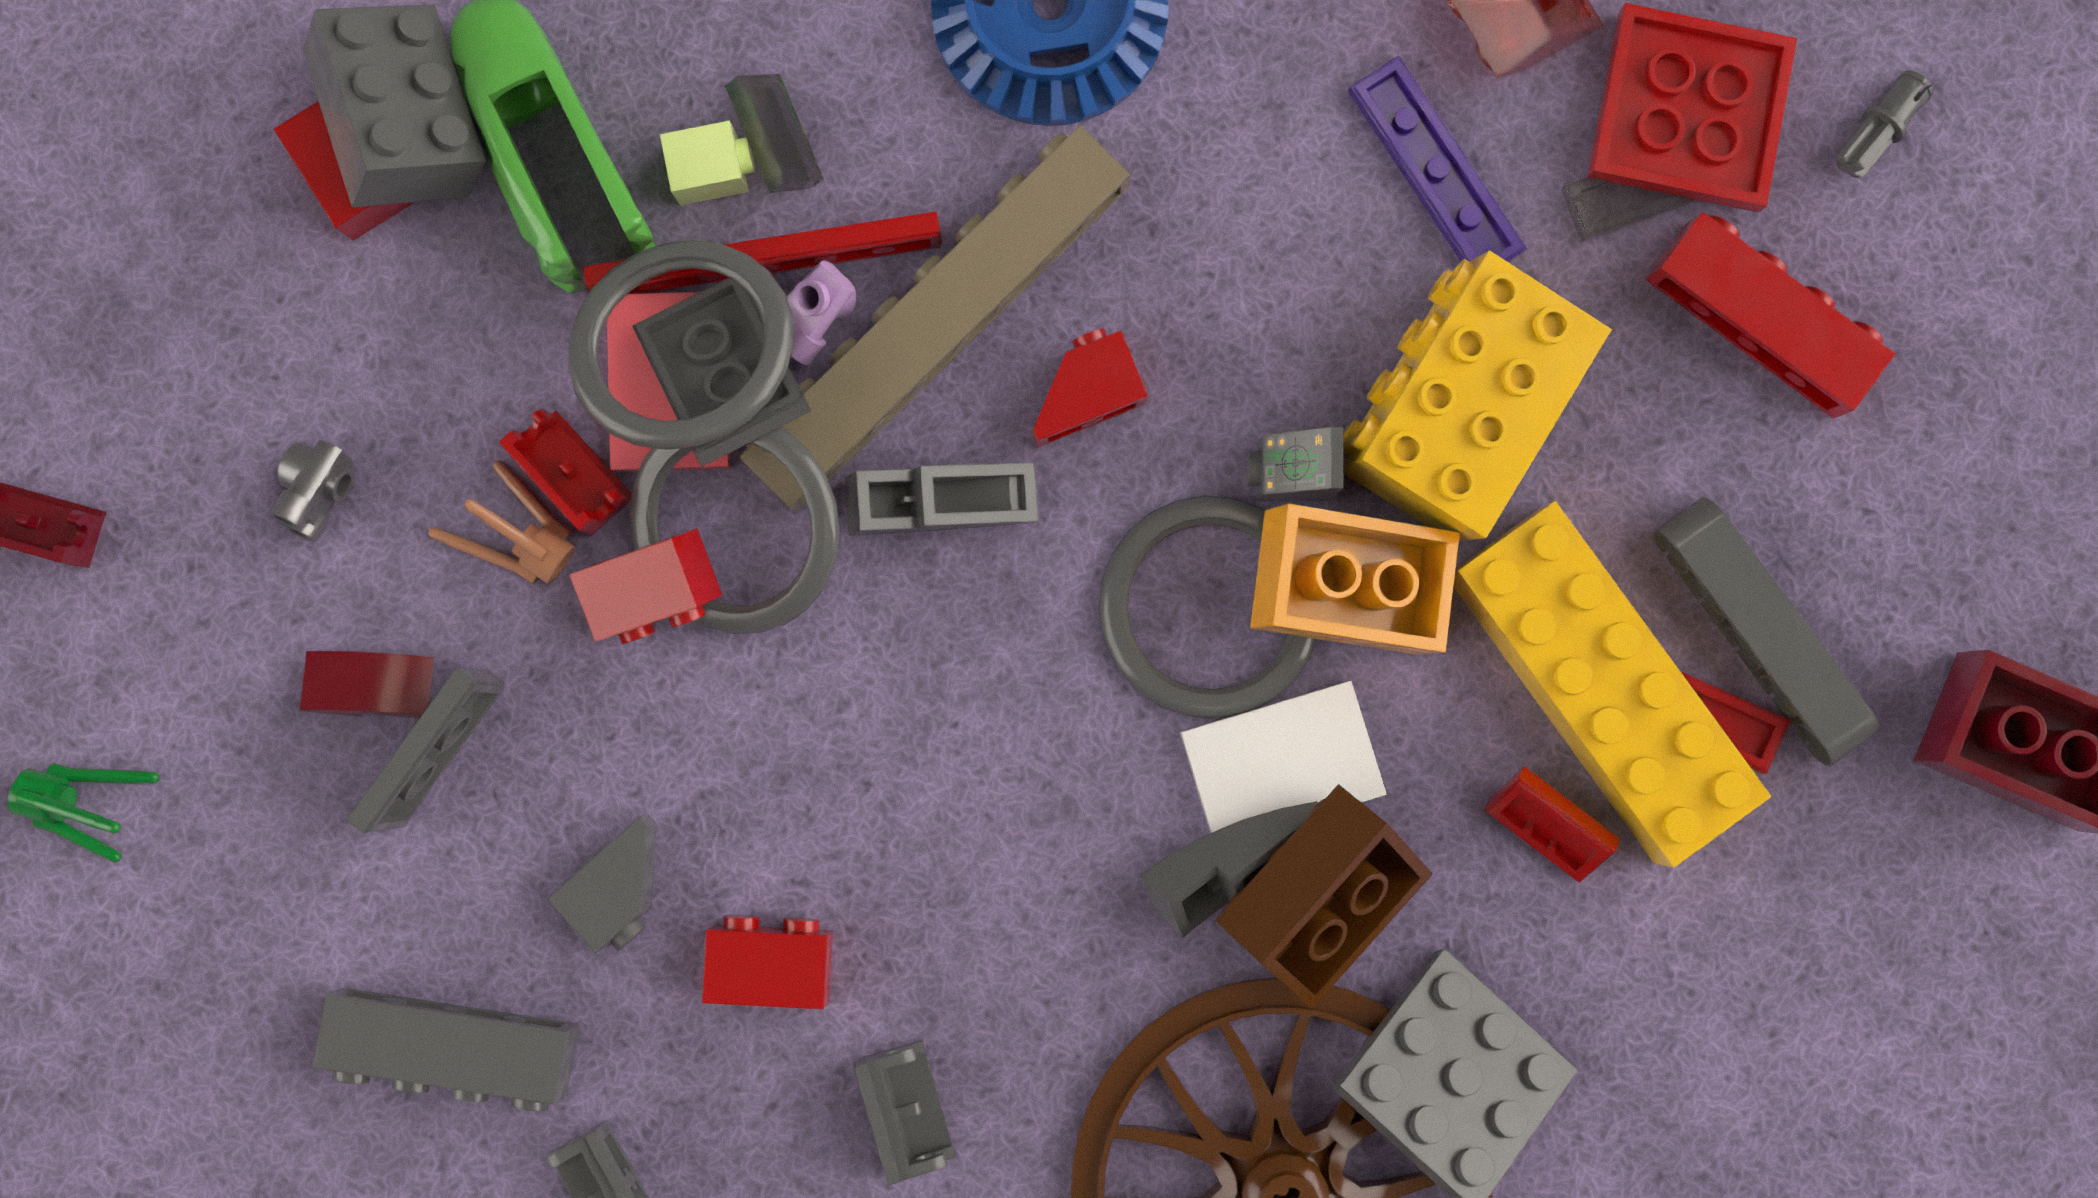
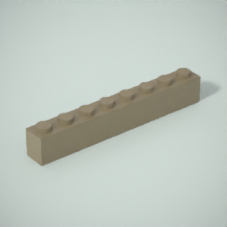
(947, 306)

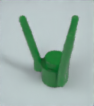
(51, 801)

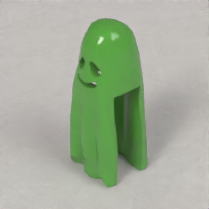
(507, 79)

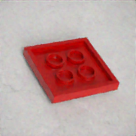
(1692, 107)

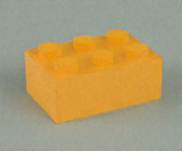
(1354, 579)

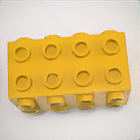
(1471, 396)

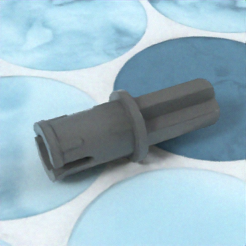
(1884, 124)

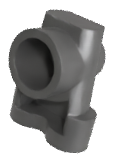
(313, 482)

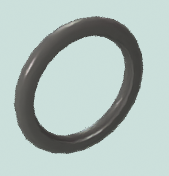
(727, 417)
(823, 540)
(1124, 647)

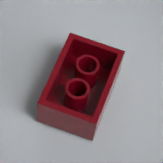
(2017, 737)

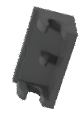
(904, 1111)
(596, 1166)

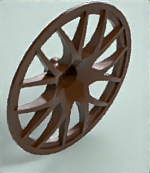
(1275, 1150)

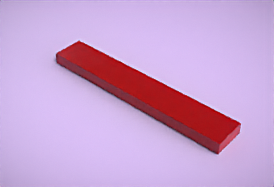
(805, 250)

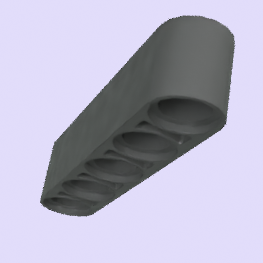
(1768, 630)

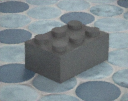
(393, 104)

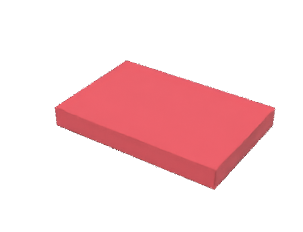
(635, 382)

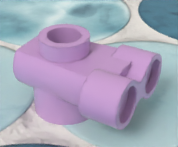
(814, 304)

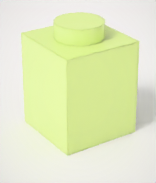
(706, 162)

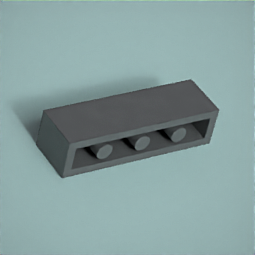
(445, 1047)

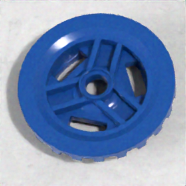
(993, 46)

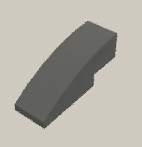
(940, 498)
(1212, 869)

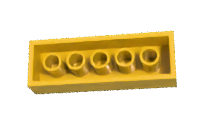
(1608, 686)

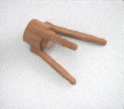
(541, 551)

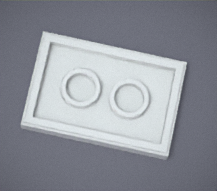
(1283, 756)

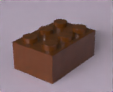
(1324, 895)

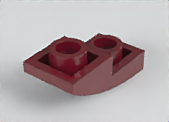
(366, 683)

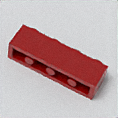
(1771, 315)

